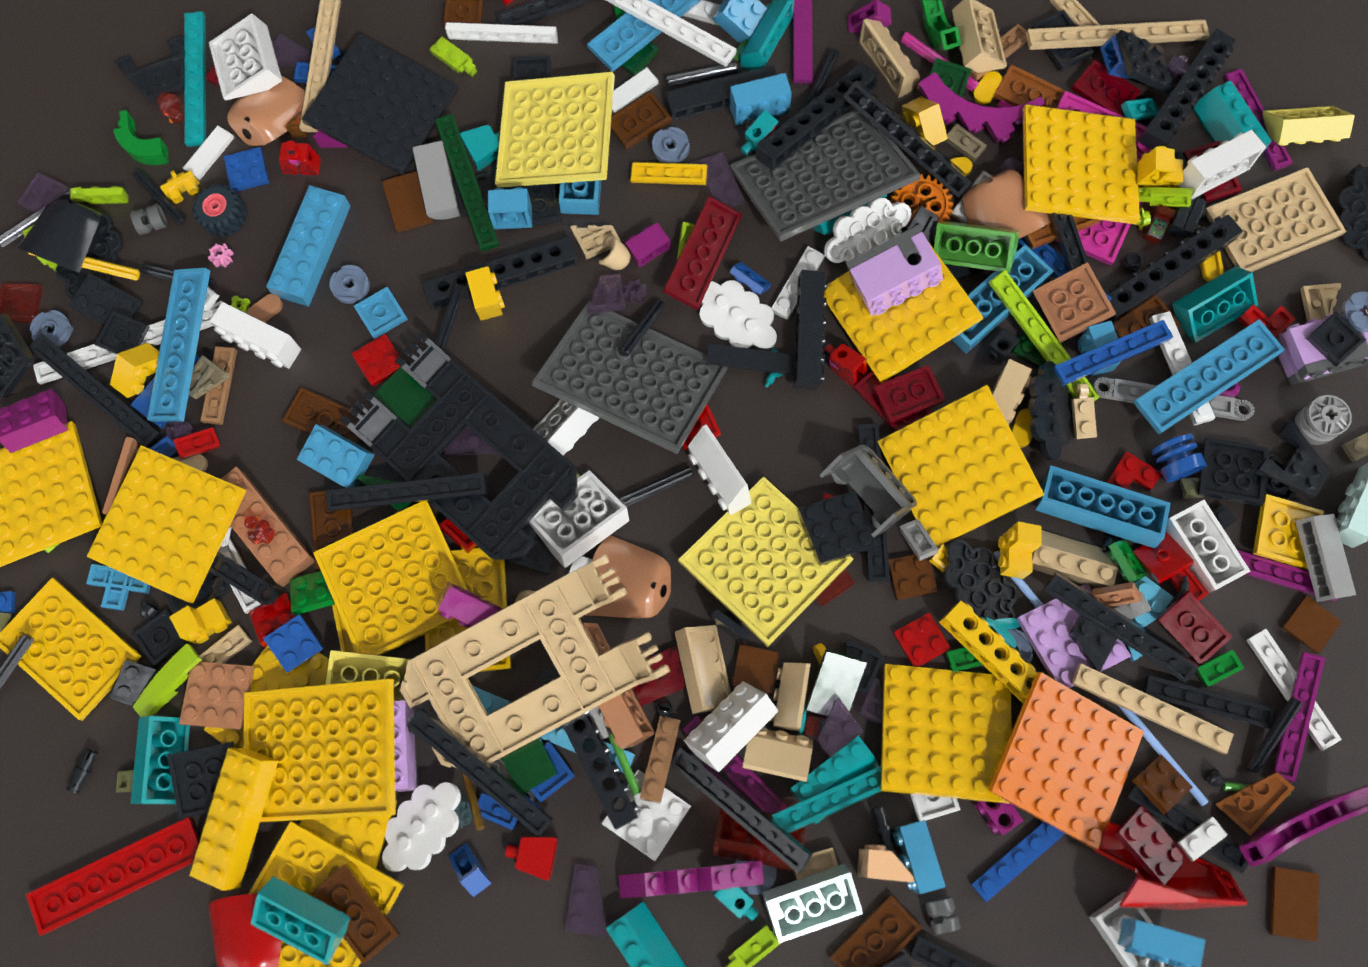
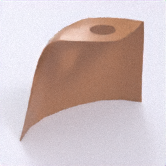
(267, 111)
(1002, 205)
(636, 572)

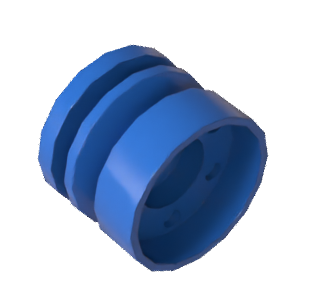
(1178, 457)

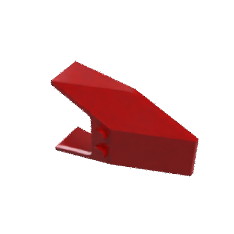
(1191, 887)

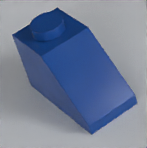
(469, 870)

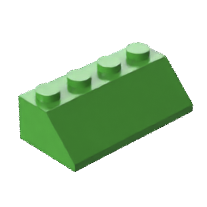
(976, 246)

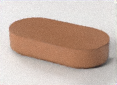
(266, 308)

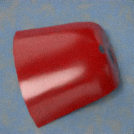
(236, 939)

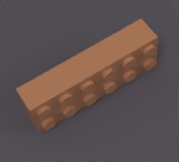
(285, 554)
(624, 711)

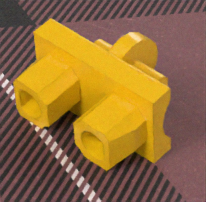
(180, 184)

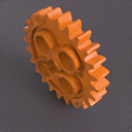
(912, 193)

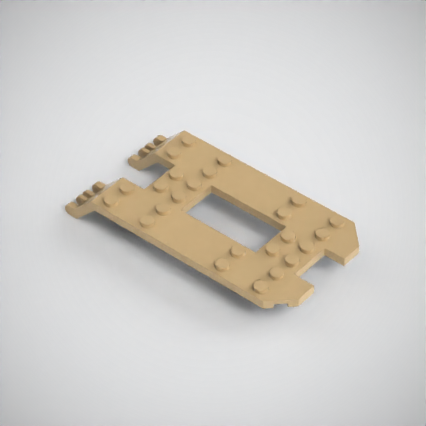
(545, 615)

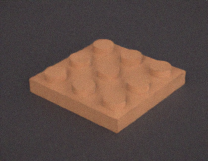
(1074, 302)
(216, 695)

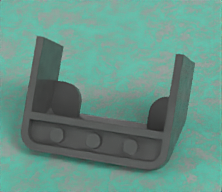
(874, 484)

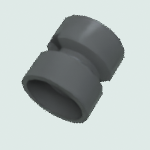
(155, 217)
(942, 915)

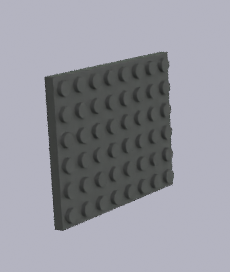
(827, 176)
(649, 393)

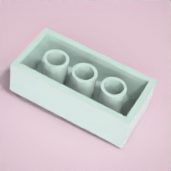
(1354, 511)
(812, 903)

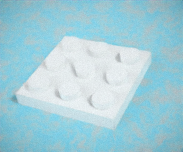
(655, 820)

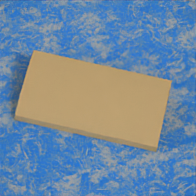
(703, 667)

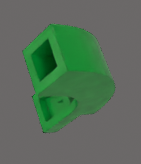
(937, 26)
(144, 151)

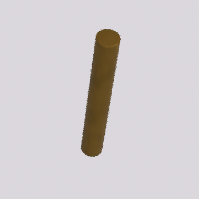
(473, 802)

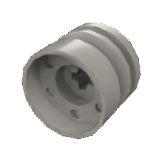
(1323, 419)

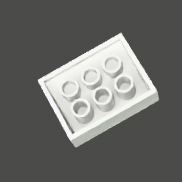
(245, 59)
(583, 524)

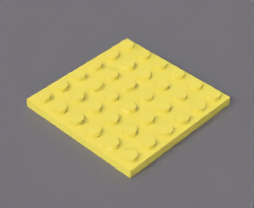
(555, 130)
(761, 563)

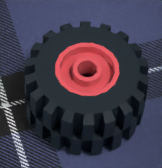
(219, 210)

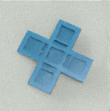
(116, 586)

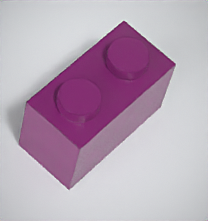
(648, 244)

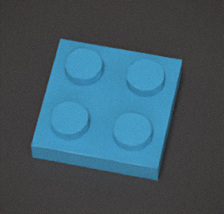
(380, 312)

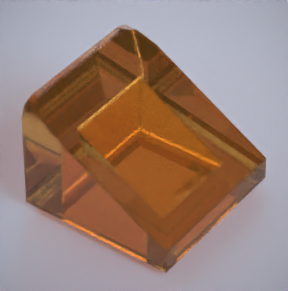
(293, 126)

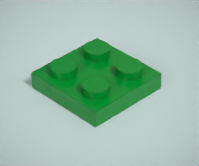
(1130, 566)
(309, 593)

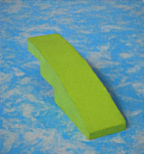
(166, 681)

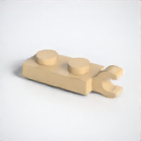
(1083, 413)

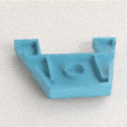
(1158, 601)

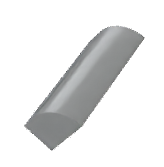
(436, 181)
(1325, 557)

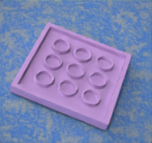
(1049, 635)

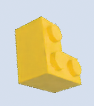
(926, 119)
(1160, 168)
(486, 299)
(133, 368)
(1017, 549)
(200, 623)

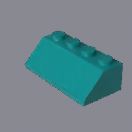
(767, 34)
(1227, 114)
(1216, 303)
(155, 740)
(843, 766)
(299, 920)
(643, 940)

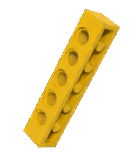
(986, 652)

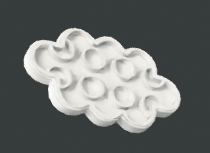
(866, 229)
(738, 316)
(421, 827)

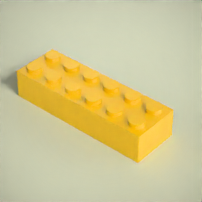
(233, 818)

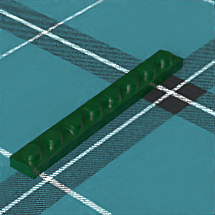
(467, 183)

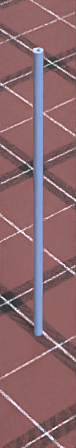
(1130, 715)

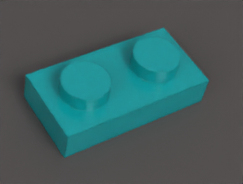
(1140, 109)

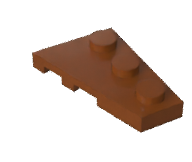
(1255, 802)

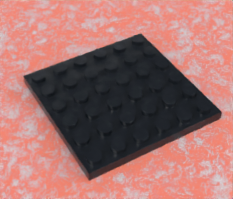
(380, 104)

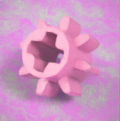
(220, 255)

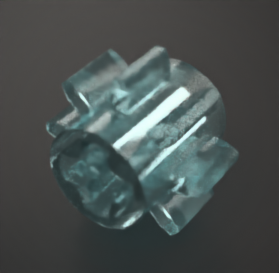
(464, 814)

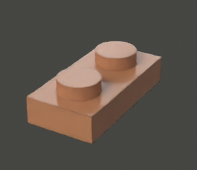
(1118, 594)

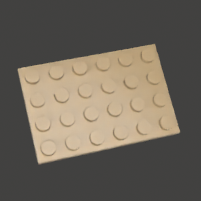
(1278, 220)

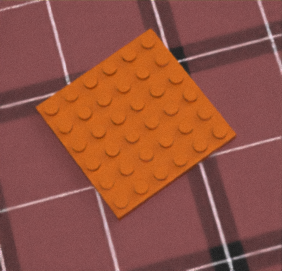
(1066, 760)

